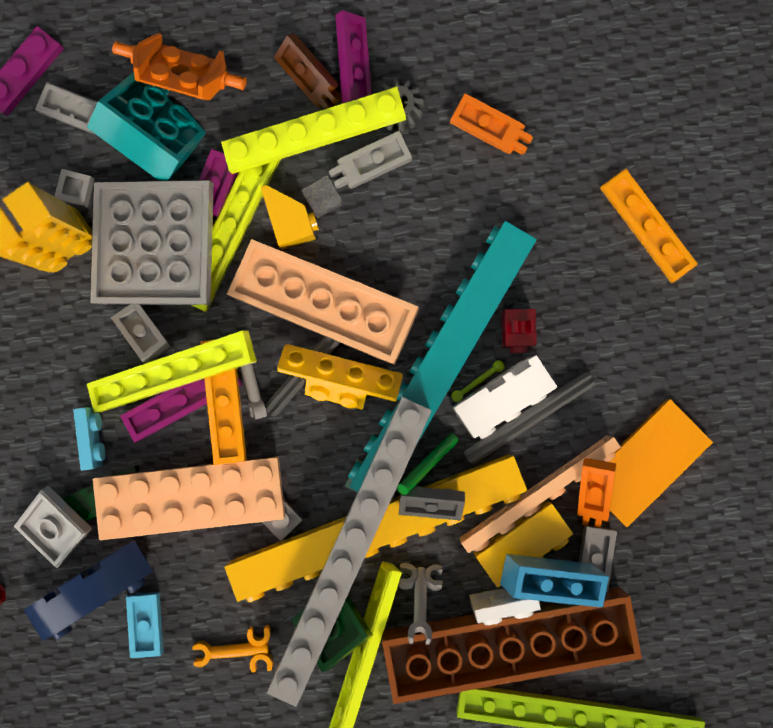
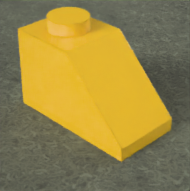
(289, 219)

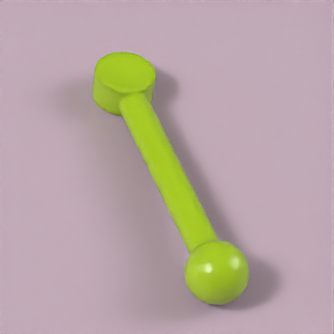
(457, 395)

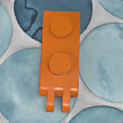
(490, 125)
(596, 490)

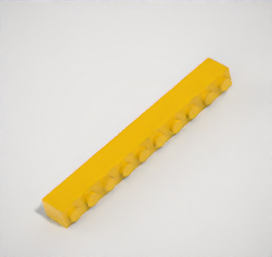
(307, 552)

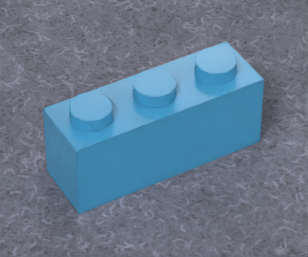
(554, 580)

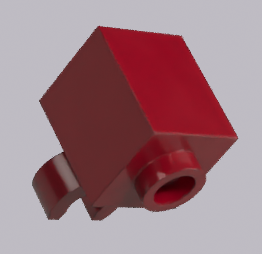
(518, 329)

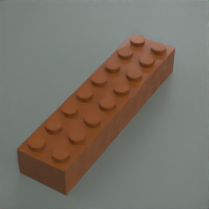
(478, 655)

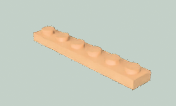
(528, 504)

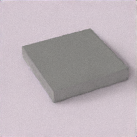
(52, 526)

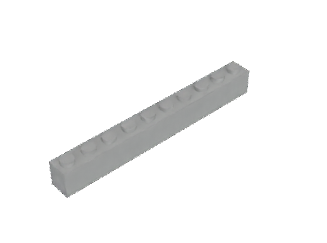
(348, 551)

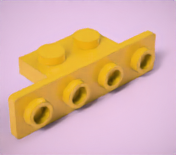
(338, 378)

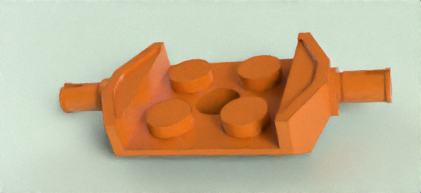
(160, 63)

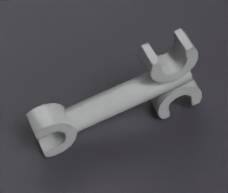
(255, 404)
(421, 579)

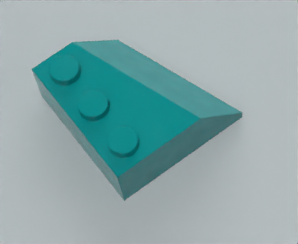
(146, 127)

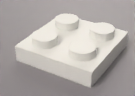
(497, 604)

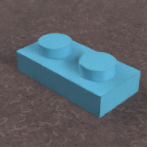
(87, 432)
(144, 624)

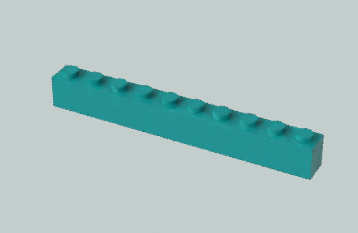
(460, 331)

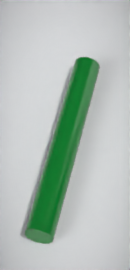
(427, 464)

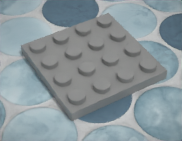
(152, 243)

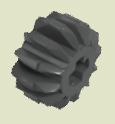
(411, 102)

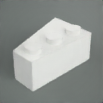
(504, 397)

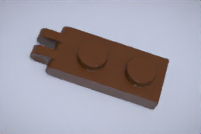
(308, 72)

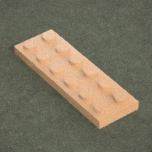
(323, 301)
(188, 498)

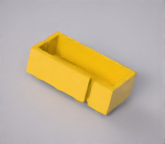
(49, 232)

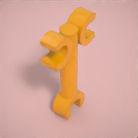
(257, 647)

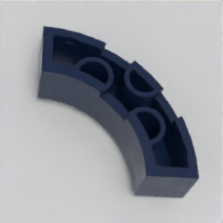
(82, 595)

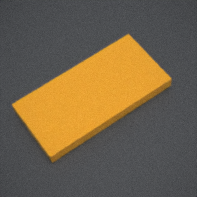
(654, 459)

